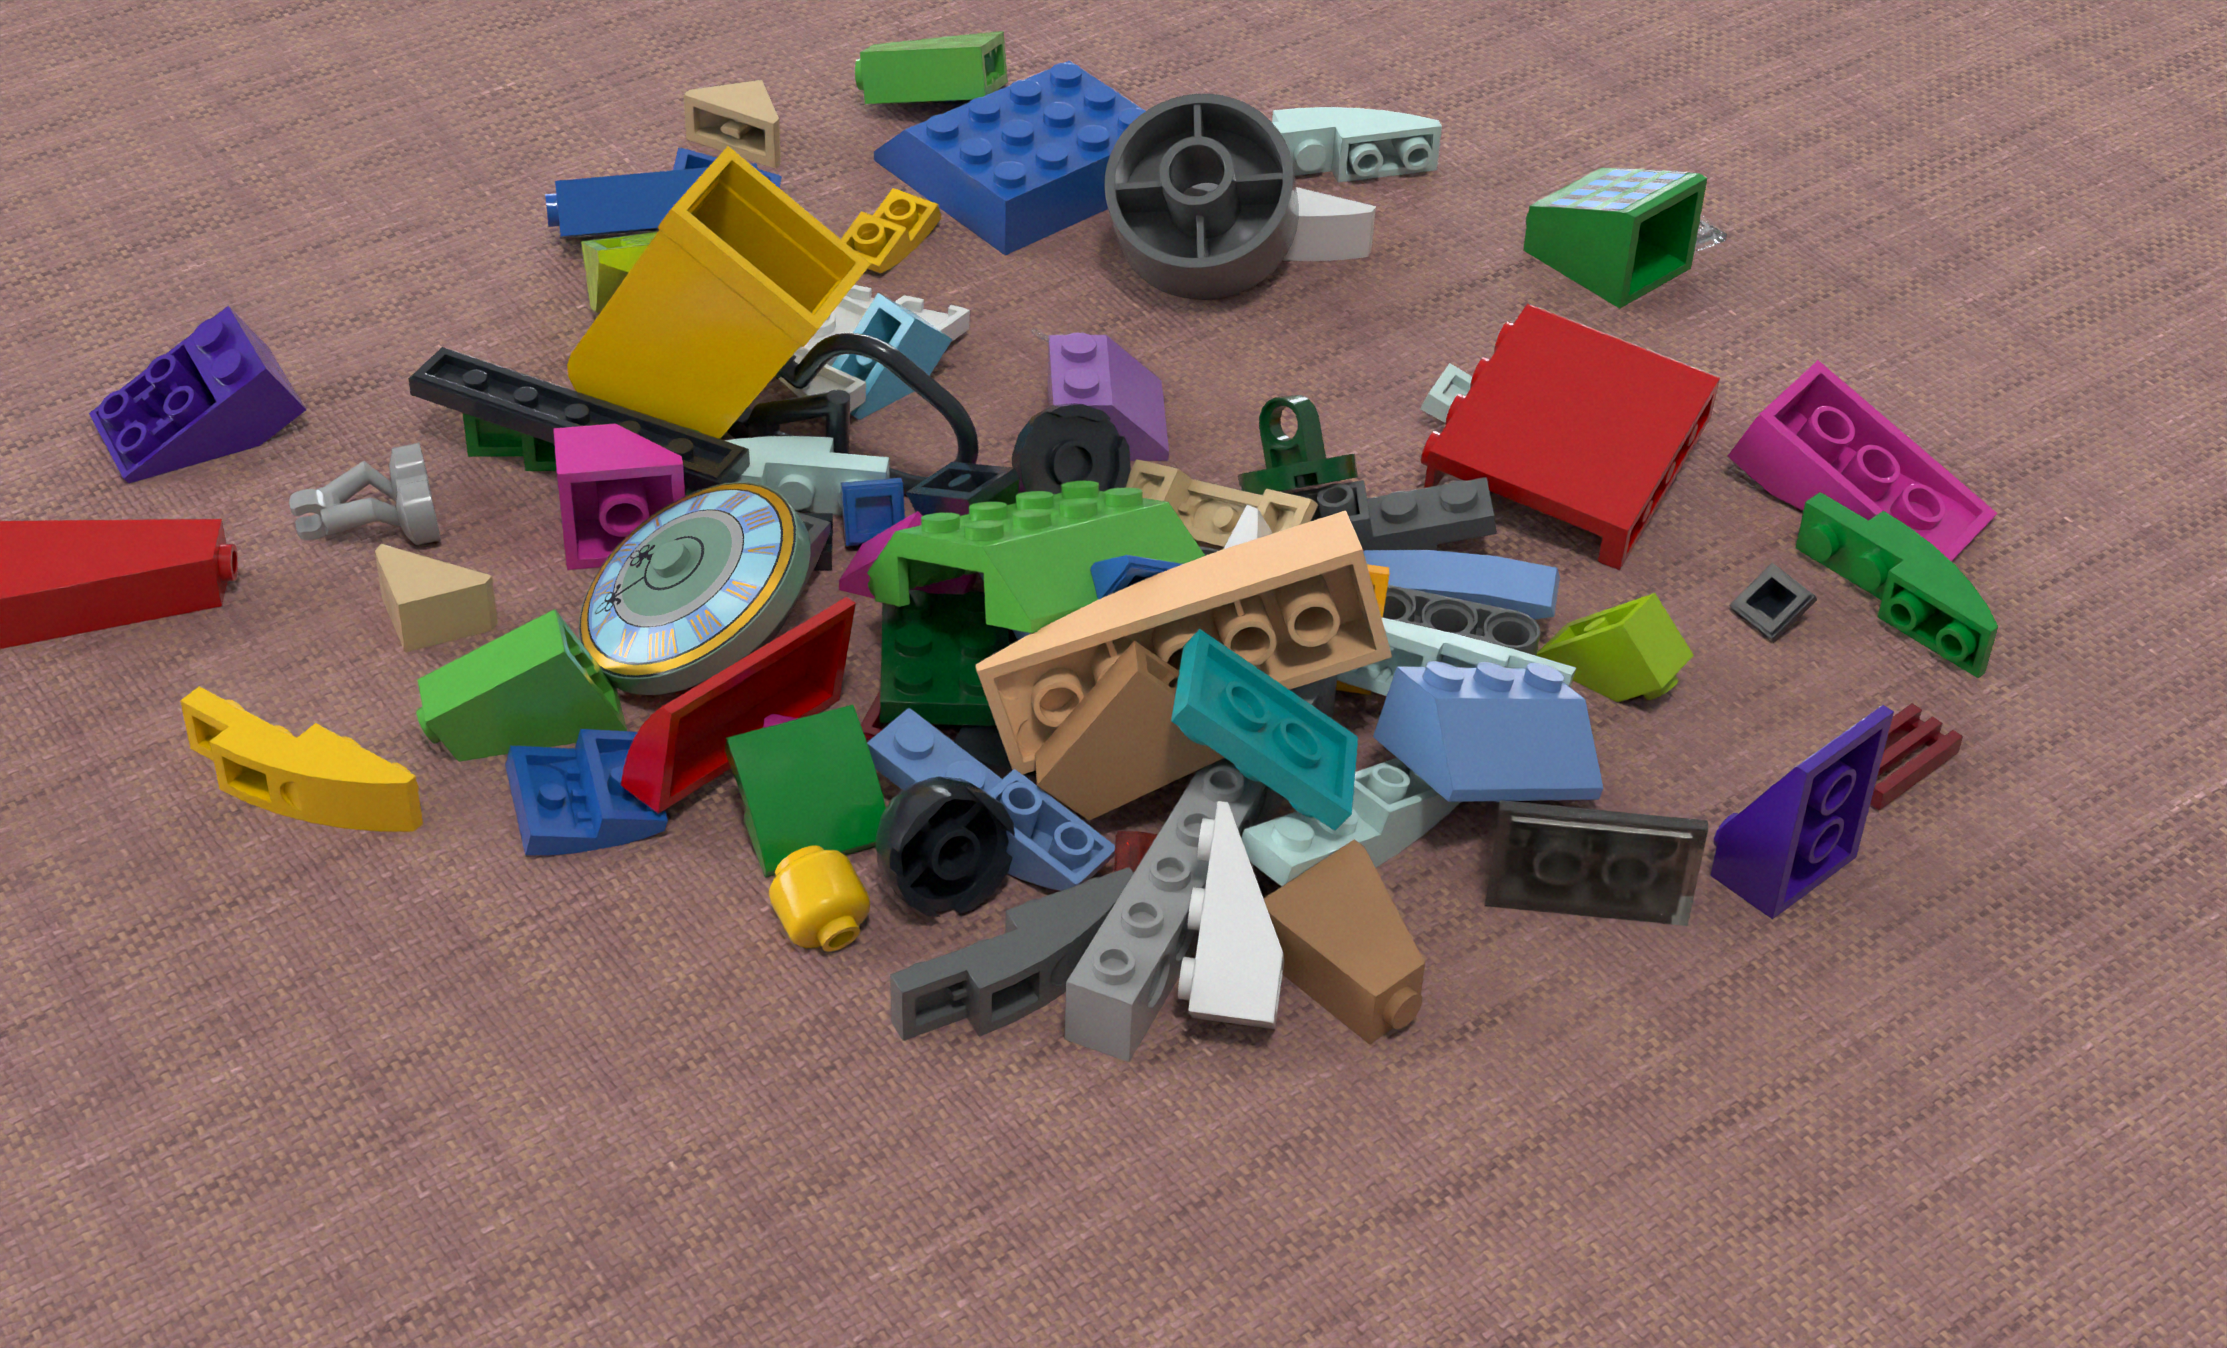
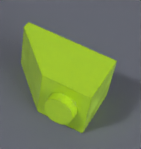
(1622, 650)

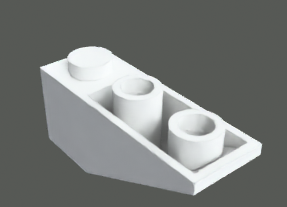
(1237, 949)

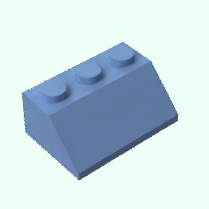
(1491, 732)

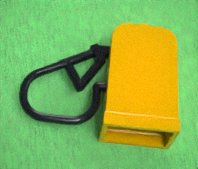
(724, 308)

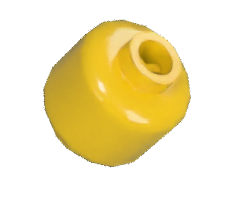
(819, 898)

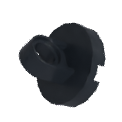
(1070, 446)

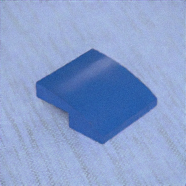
(575, 796)

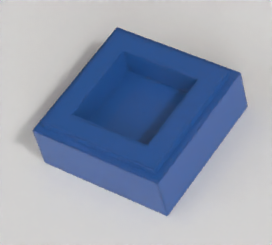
(870, 508)

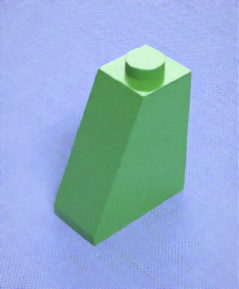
(933, 69)
(518, 691)

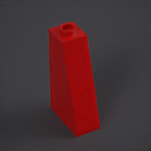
(107, 574)

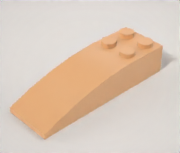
(1283, 602)

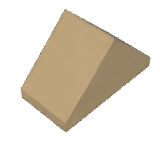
(737, 118)
(433, 599)

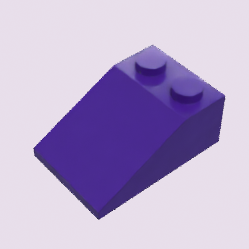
(1804, 822)

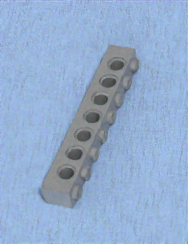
(1146, 933)

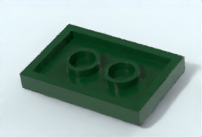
(933, 658)

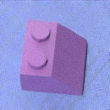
(1108, 378)

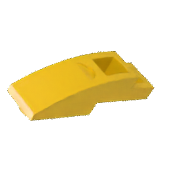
(303, 777)

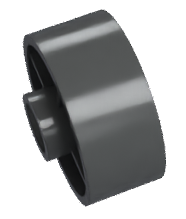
(1211, 241)

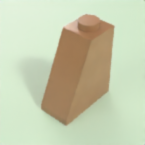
(1120, 739)
(1349, 943)

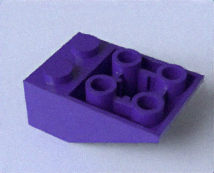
(198, 402)

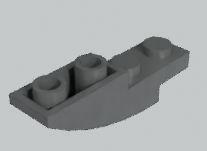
(1410, 518)
(1010, 973)

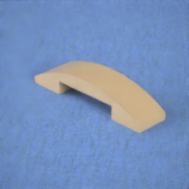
(1214, 510)

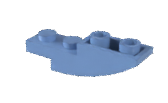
(1049, 840)

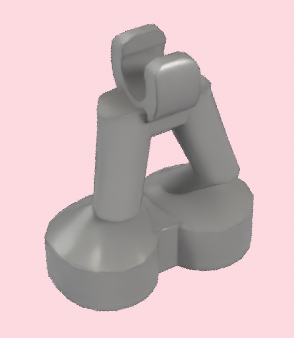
(407, 487)

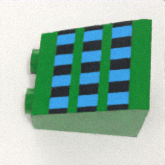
(1619, 230)

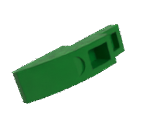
(1915, 581)

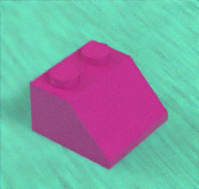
(609, 487)

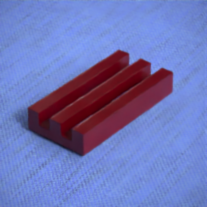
(1904, 737)

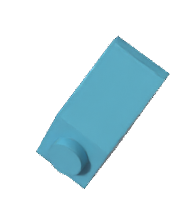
(906, 333)

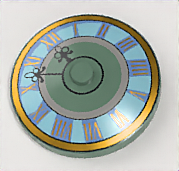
(695, 588)

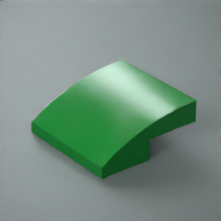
(807, 786)

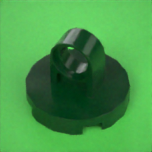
(1297, 460)

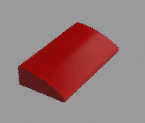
(788, 677)

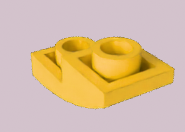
(892, 230)

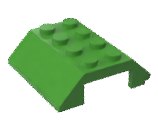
(1032, 551)

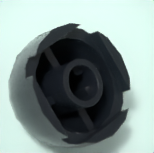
(944, 845)

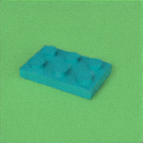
(1265, 730)

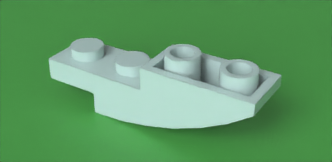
(1358, 141)
(807, 470)
(1387, 816)

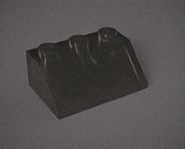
(1593, 862)

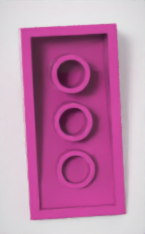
(1838, 444)

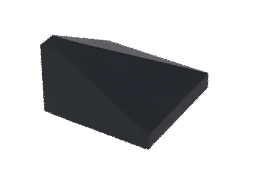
(1773, 602)

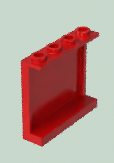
(1575, 426)

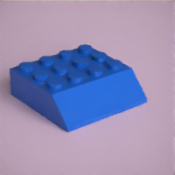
(1017, 157)

